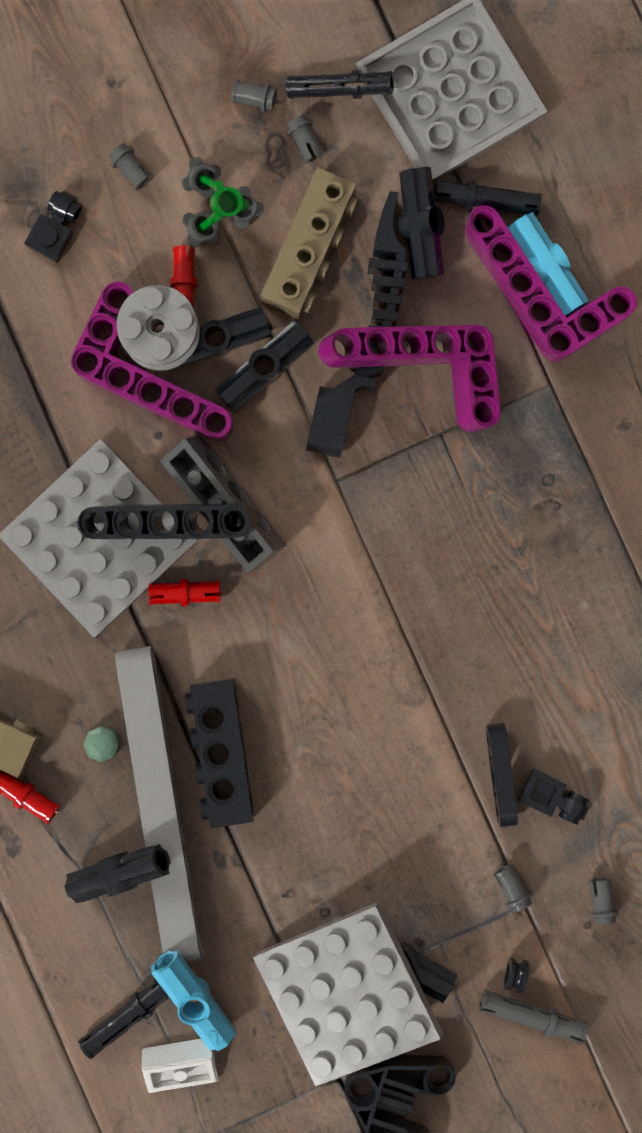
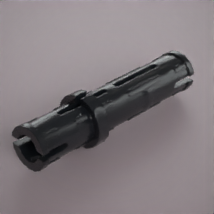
(380, 84)
(474, 196)
(138, 1008)

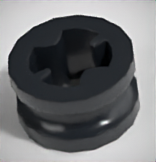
(516, 975)

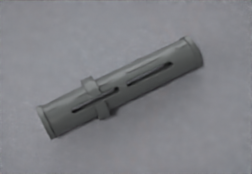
(541, 1019)

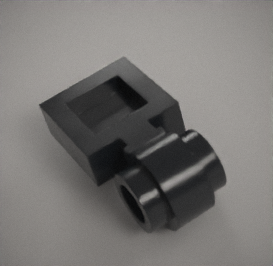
(50, 235)
(546, 794)

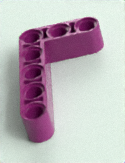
(538, 295)
(425, 352)
(139, 379)

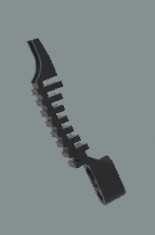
(335, 403)

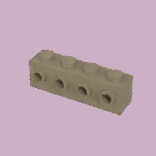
(309, 243)

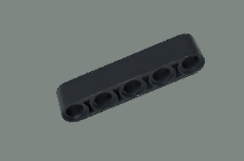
(152, 527)

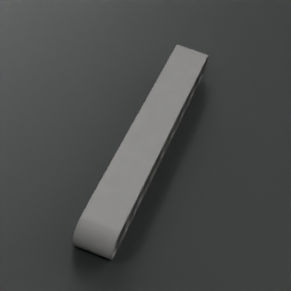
(158, 799)

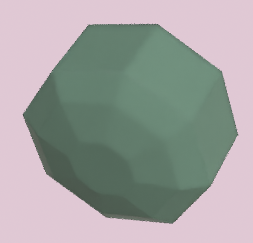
(101, 743)

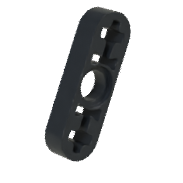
(501, 775)

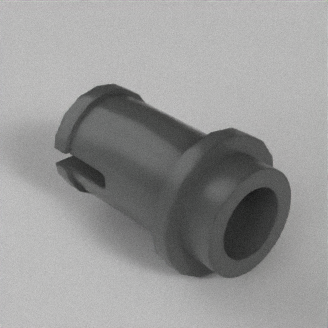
(254, 95)
(304, 137)
(130, 166)
(513, 889)
(602, 901)

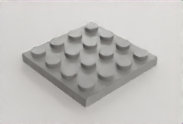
(453, 89)
(87, 575)
(348, 994)

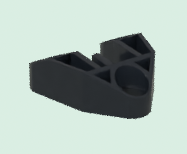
(403, 1072)

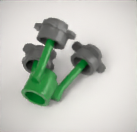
(224, 203)

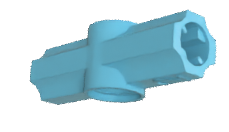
(549, 263)
(182, 986)

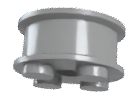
(147, 310)

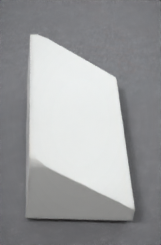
(178, 1065)

